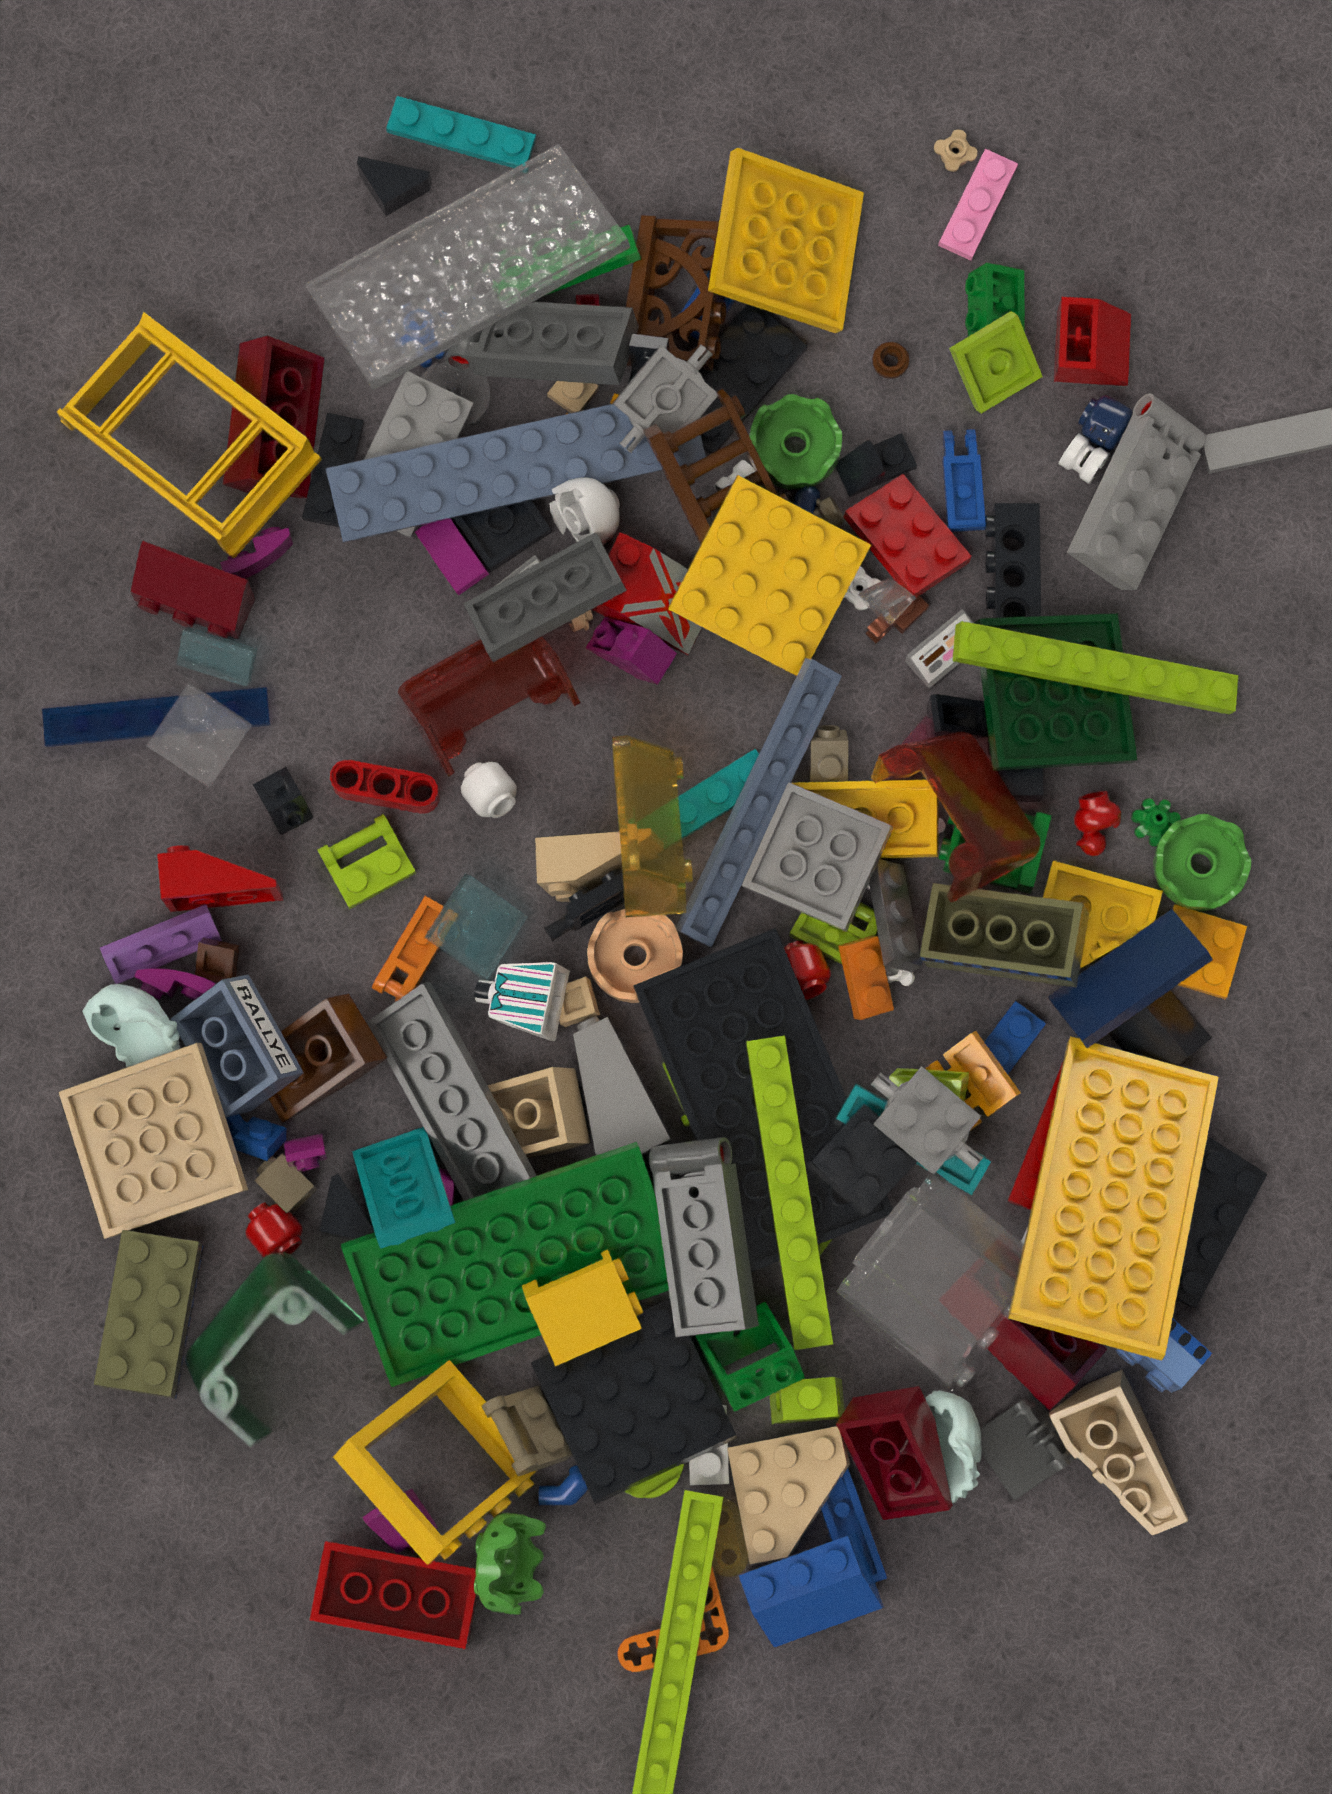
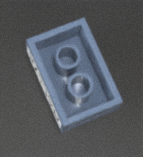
(240, 1044)

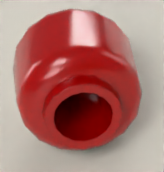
(808, 967)
(273, 1230)

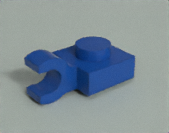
(256, 1136)

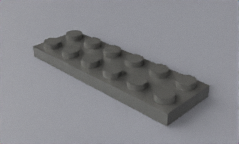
(449, 1094)

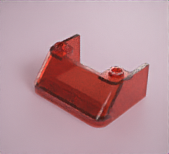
(474, 688)

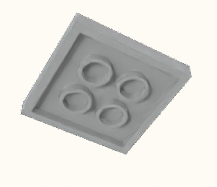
(817, 856)

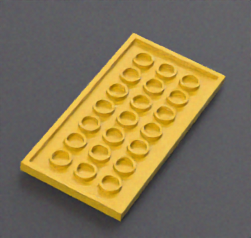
(1114, 1199)

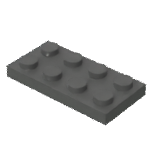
(544, 597)

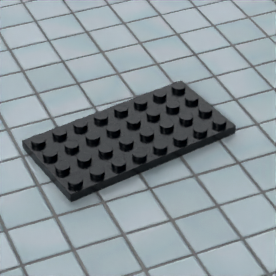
(701, 1030)

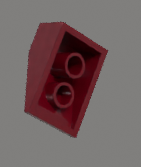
(897, 1452)

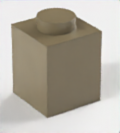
(284, 1183)

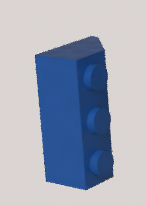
(812, 1590)

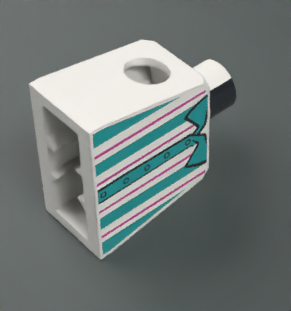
(526, 996)

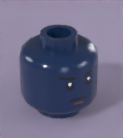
(1105, 422)

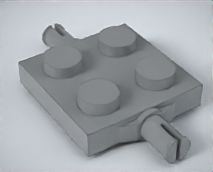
(665, 394)
(927, 1120)

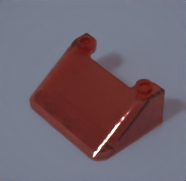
(977, 802)

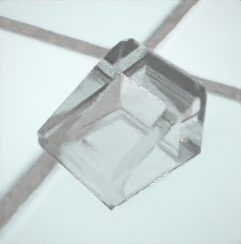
(887, 599)

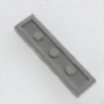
(1268, 441)

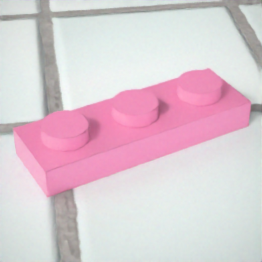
(978, 204)

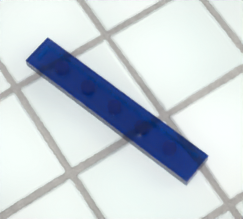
(138, 717)

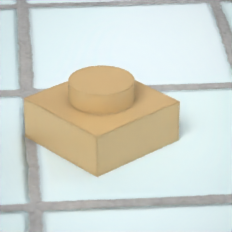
(572, 395)
(578, 1002)

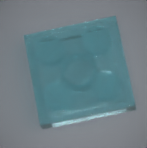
(476, 927)

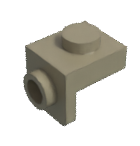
(829, 754)

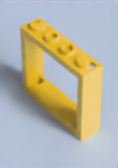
(387, 1496)

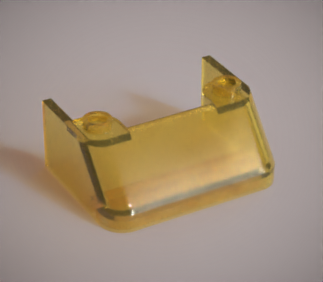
(650, 827)

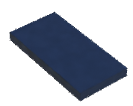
(1130, 978)

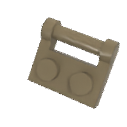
(533, 1425)

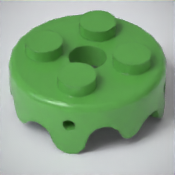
(804, 419)
(1220, 843)
(508, 1562)

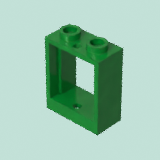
(746, 1385)

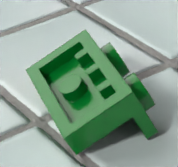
(992, 294)

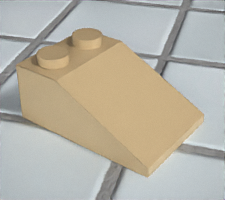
(575, 862)
(543, 1110)

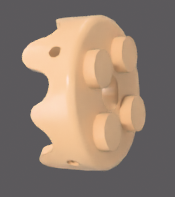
(615, 935)

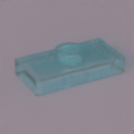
(216, 656)

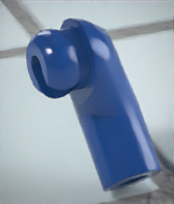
(567, 1493)

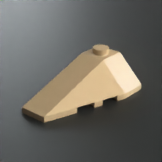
(1113, 1439)

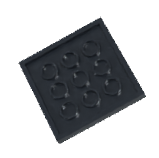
(635, 1405)

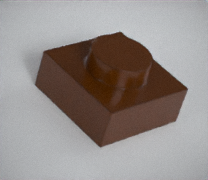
(216, 959)

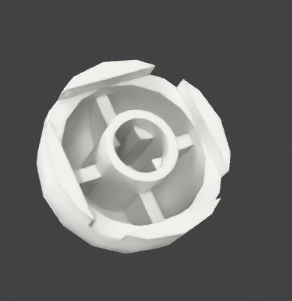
(586, 505)

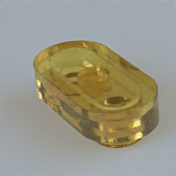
(730, 1537)

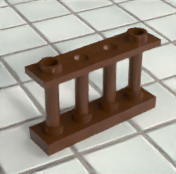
(683, 476)

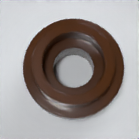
(893, 349)

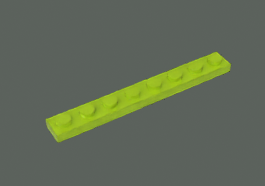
(1094, 667)
(789, 1193)
(677, 1644)

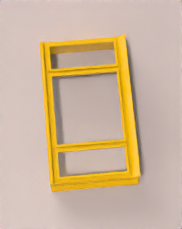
(262, 499)

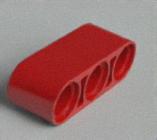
(370, 775)

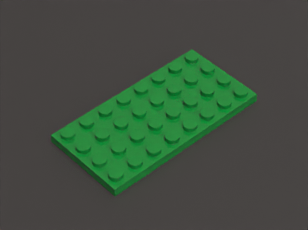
(461, 1286)

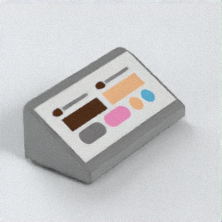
(934, 656)

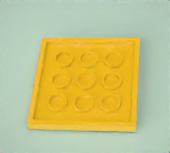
(786, 241)
(769, 576)

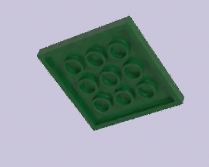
(1055, 722)

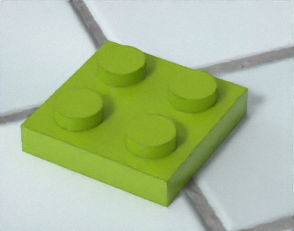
(996, 362)

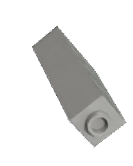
(613, 1092)

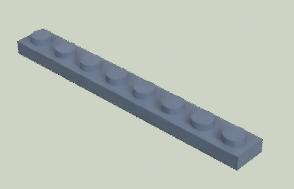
(758, 802)

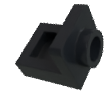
(283, 801)

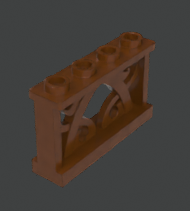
(646, 279)

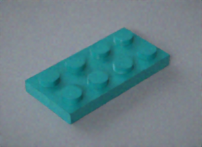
(403, 1187)

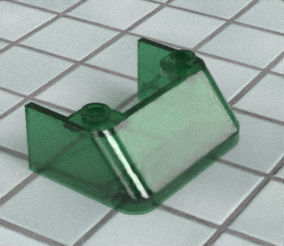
(274, 1286)

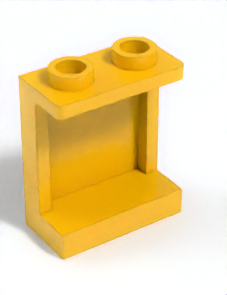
(584, 1309)

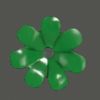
(1148, 822)

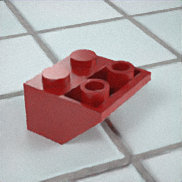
(1092, 342)

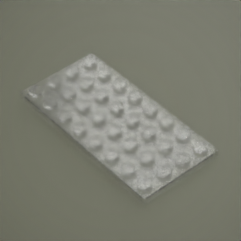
(466, 266)

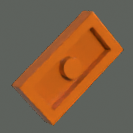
(866, 977)

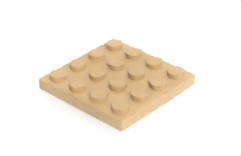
(153, 1140)

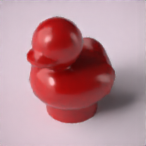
(1095, 814)

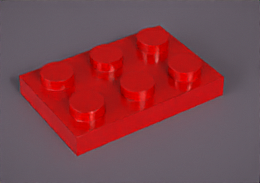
(907, 536)

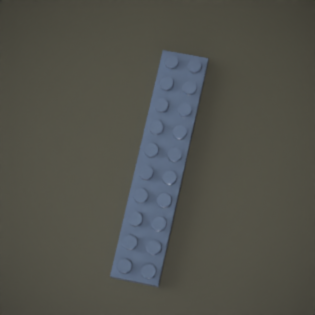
(489, 471)

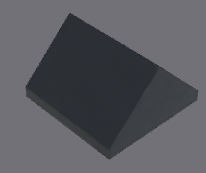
(1162, 1031)

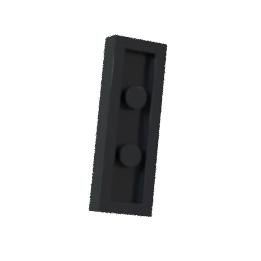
(337, 447)

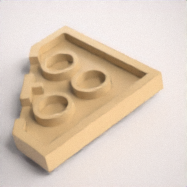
(784, 1487)

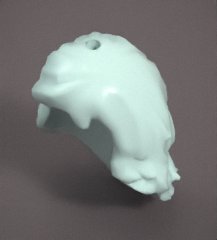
(142, 1023)
(959, 1440)

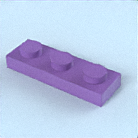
(159, 944)

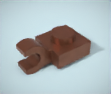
(880, 628)

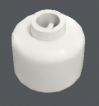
(489, 789)

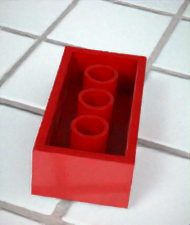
(395, 1595)

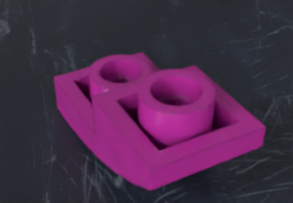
(268, 546)
(452, 554)
(166, 981)
(305, 1152)

